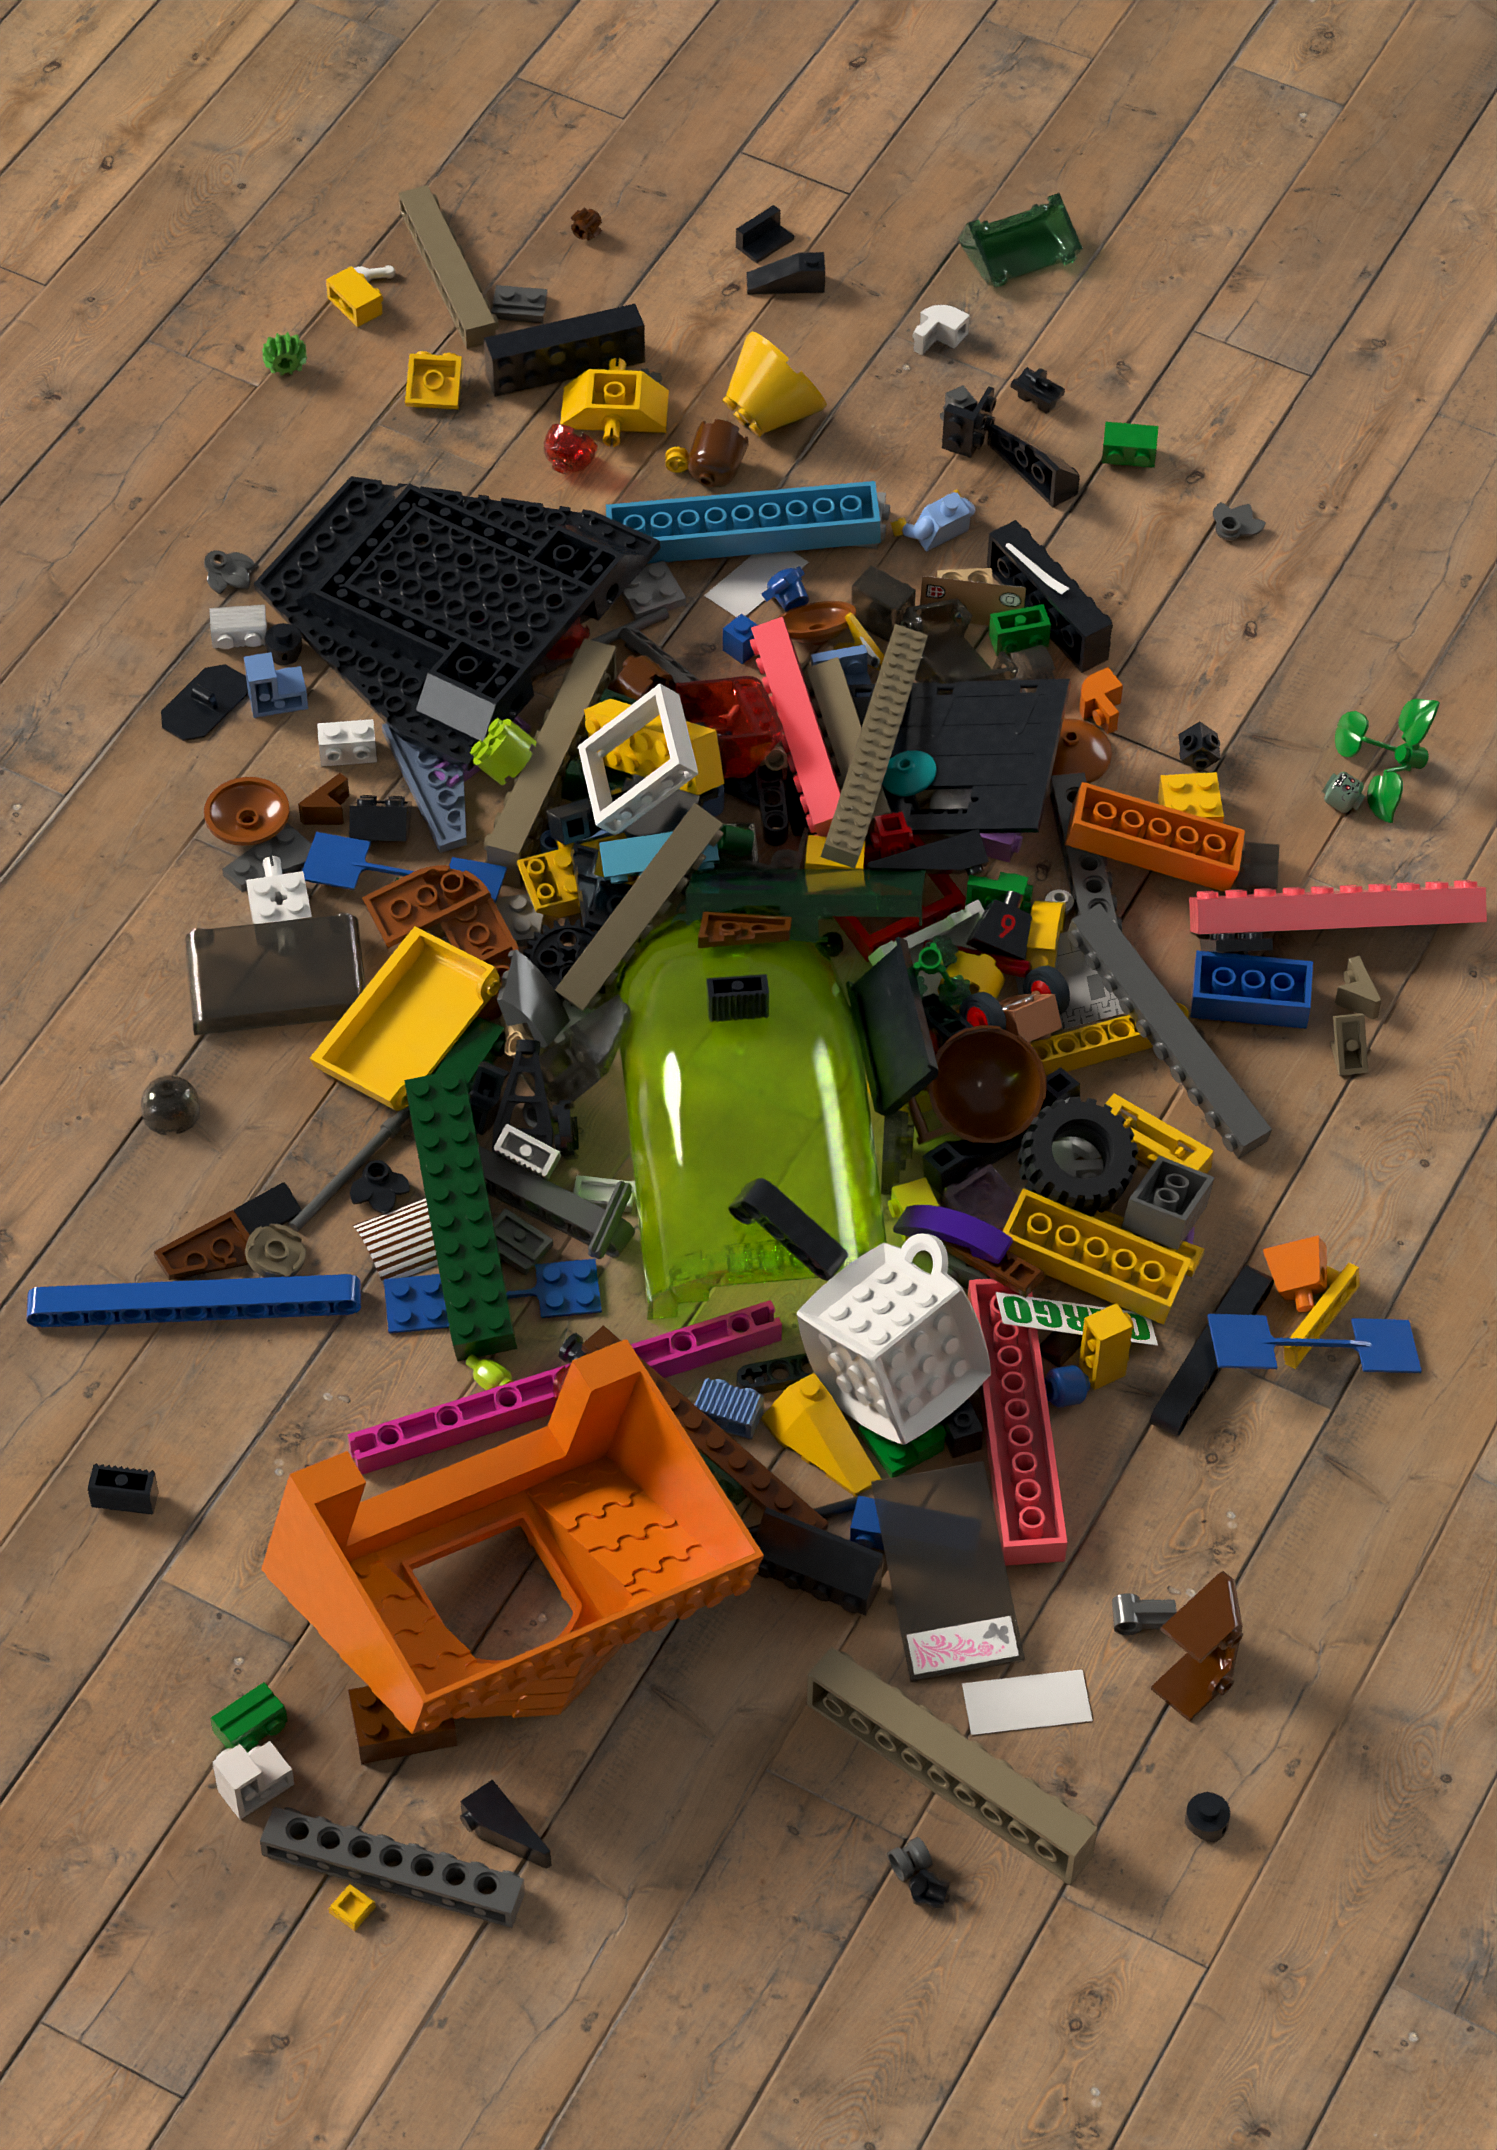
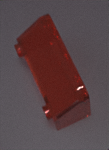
(737, 707)

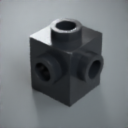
(1199, 747)

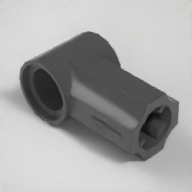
(1133, 1614)

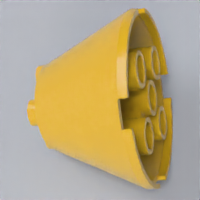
(768, 390)

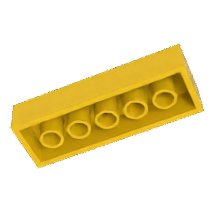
(648, 748)
(1096, 1256)

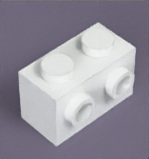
(347, 742)

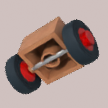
(1027, 1014)

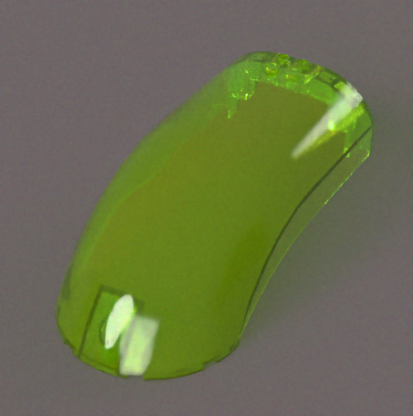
(741, 1105)

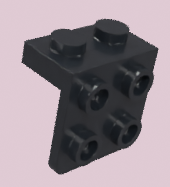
(965, 429)

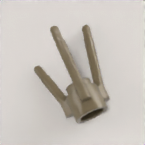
(776, 759)

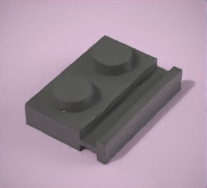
(519, 304)
(520, 1242)

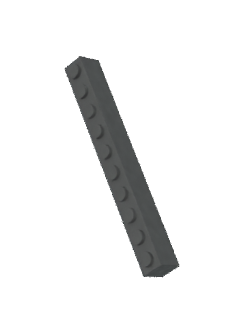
(1169, 1031)

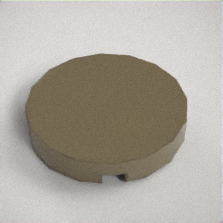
(275, 1251)

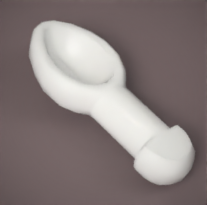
(375, 273)

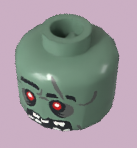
(1343, 792)

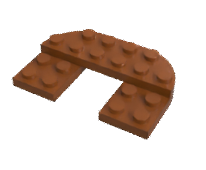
(457, 903)

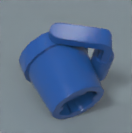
(787, 588)

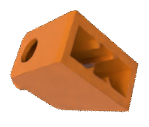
(1299, 1270)

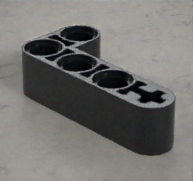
(790, 1226)

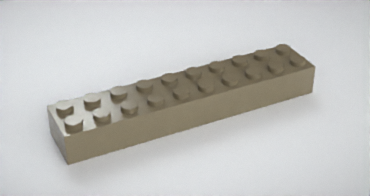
(542, 779)
(951, 1765)

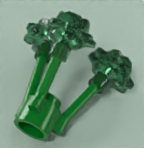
(936, 959)

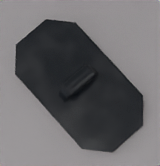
(204, 702)

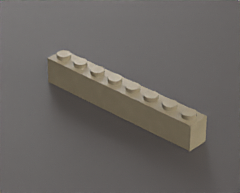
(448, 266)
(840, 722)
(639, 908)

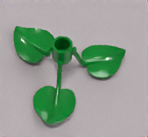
(1386, 790)

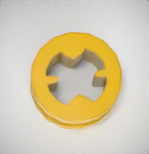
(676, 465)

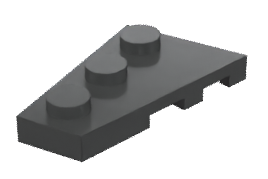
(287, 845)

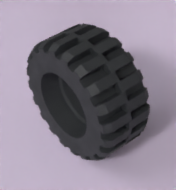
(1097, 1127)

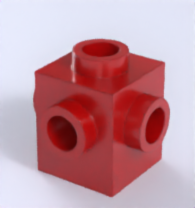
(891, 834)

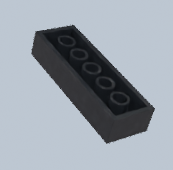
(563, 349)
(1075, 620)

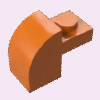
(1099, 697)

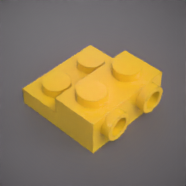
(434, 380)

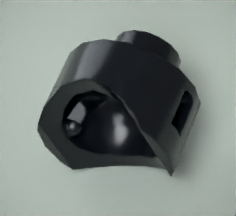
(283, 639)
(1208, 1816)

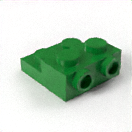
(988, 889)
(900, 1458)

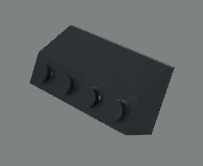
(818, 1562)

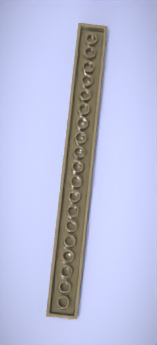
(874, 747)

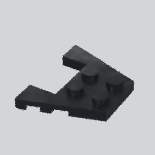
(596, 896)

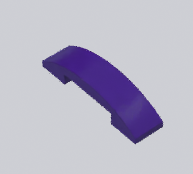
(955, 1227)

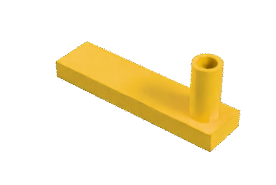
(1341, 1288)

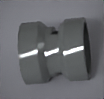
(910, 1859)

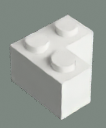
(251, 1777)

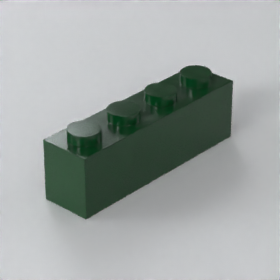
(477, 1044)

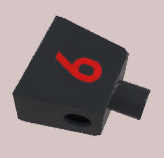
(1003, 928)

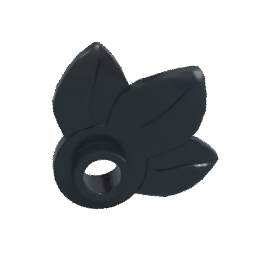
(380, 1190)

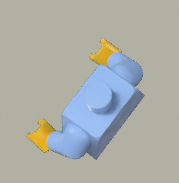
(938, 521)

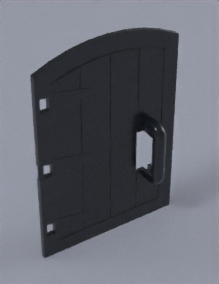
(980, 740)

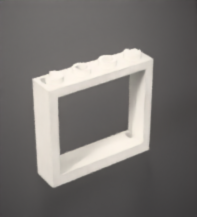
(658, 785)

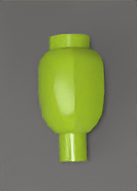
(488, 1372)

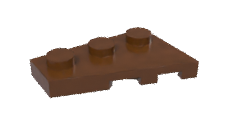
(742, 929)

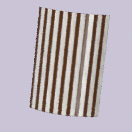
(400, 1241)

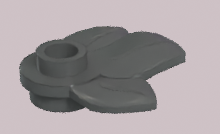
(1236, 521)
(231, 570)

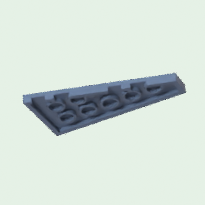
(438, 803)

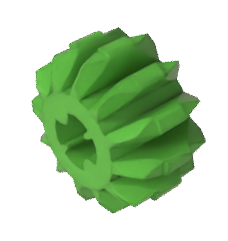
(284, 353)

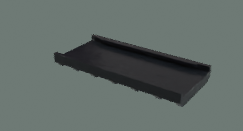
(892, 1031)

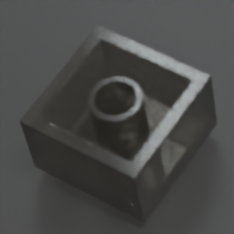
(881, 601)

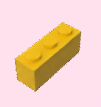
(1106, 1345)

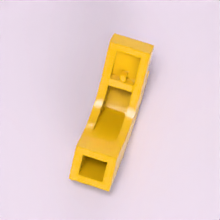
(1044, 933)

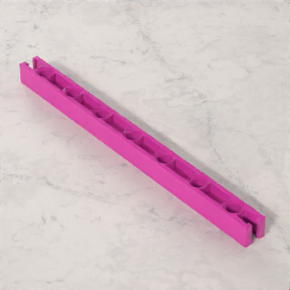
(534, 1397)

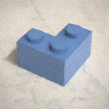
(272, 689)

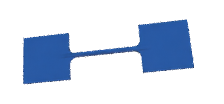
(341, 860)
(561, 1289)
(1247, 1343)

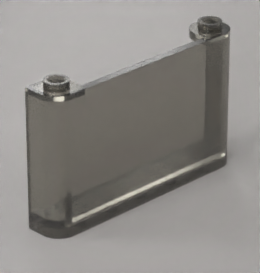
(274, 973)

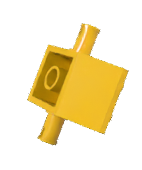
(615, 402)
(552, 878)

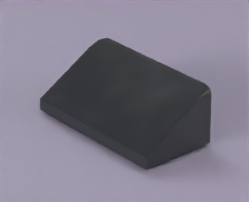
(270, 1207)
(1060, 1347)

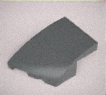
(531, 999)

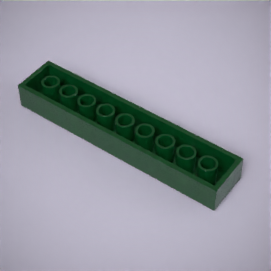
(460, 1215)

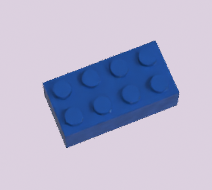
(1251, 989)

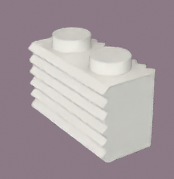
(238, 626)
(527, 1152)

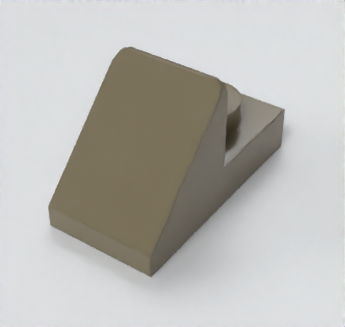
(1359, 991)
(1350, 1044)

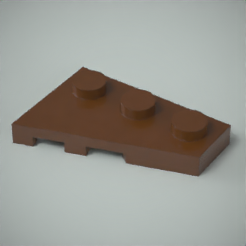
(205, 1249)

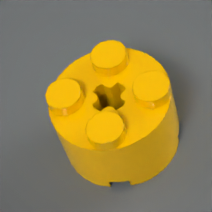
(979, 971)

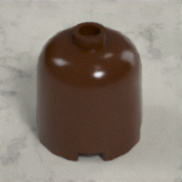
(716, 453)

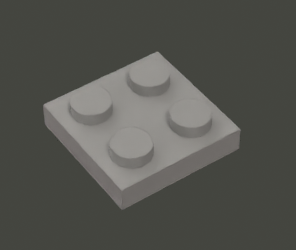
(653, 590)

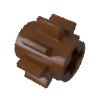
(586, 224)

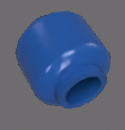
(1066, 1386)

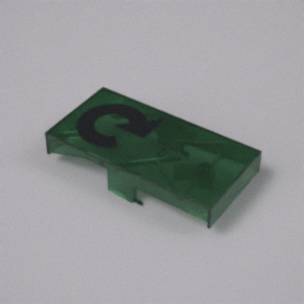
(807, 894)

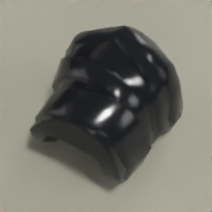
(928, 1889)

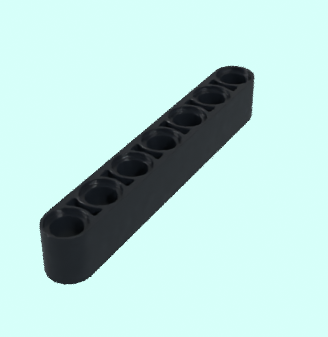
(1200, 1365)

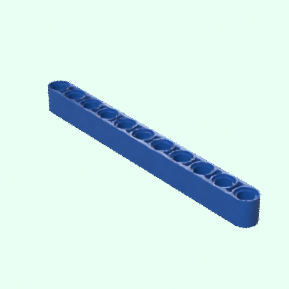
(193, 1300)

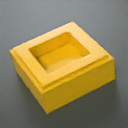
(352, 1907)

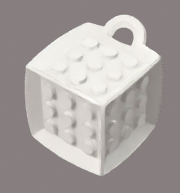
(895, 1340)

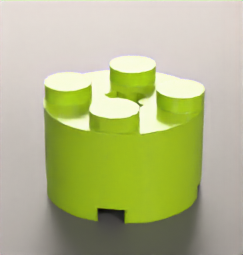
(503, 750)

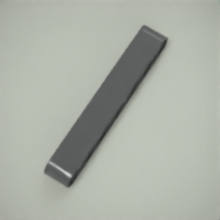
(549, 1202)

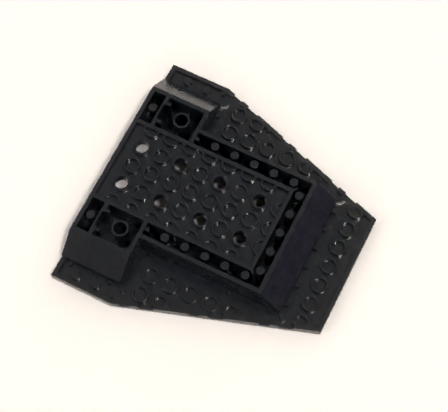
(425, 661)

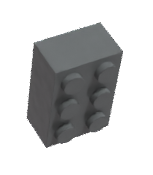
(1168, 1202)

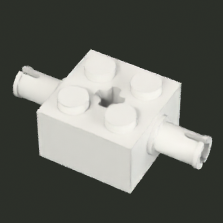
(278, 895)

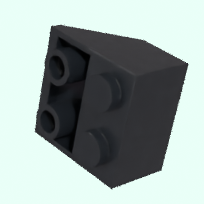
(380, 818)

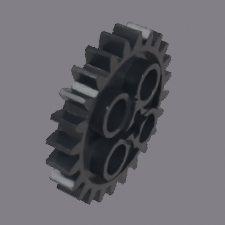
(564, 957)

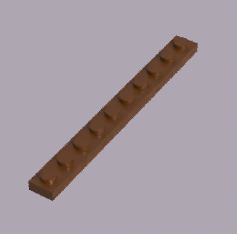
(722, 1449)

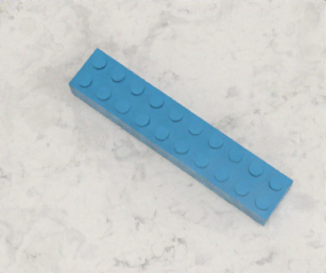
(756, 521)

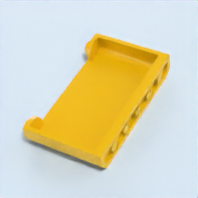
(407, 1018)

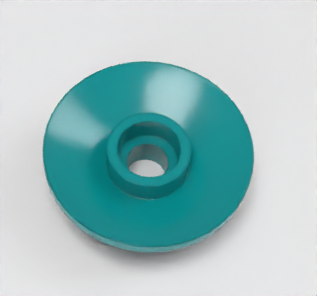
(909, 773)

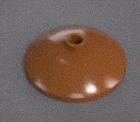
(818, 621)
(1082, 750)
(246, 811)

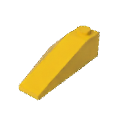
(815, 1428)

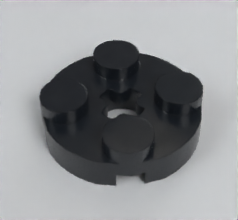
(568, 1135)

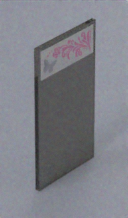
(947, 1571)

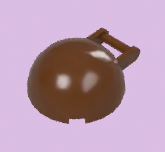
(984, 1088)

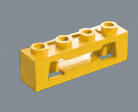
(1158, 1138)

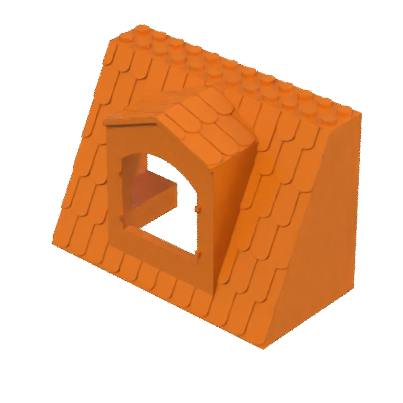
(605, 1501)

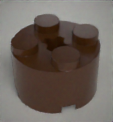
(639, 677)

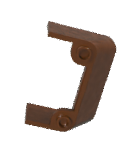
(1210, 1634)

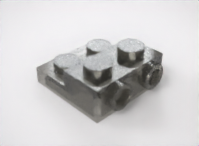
(897, 1148)

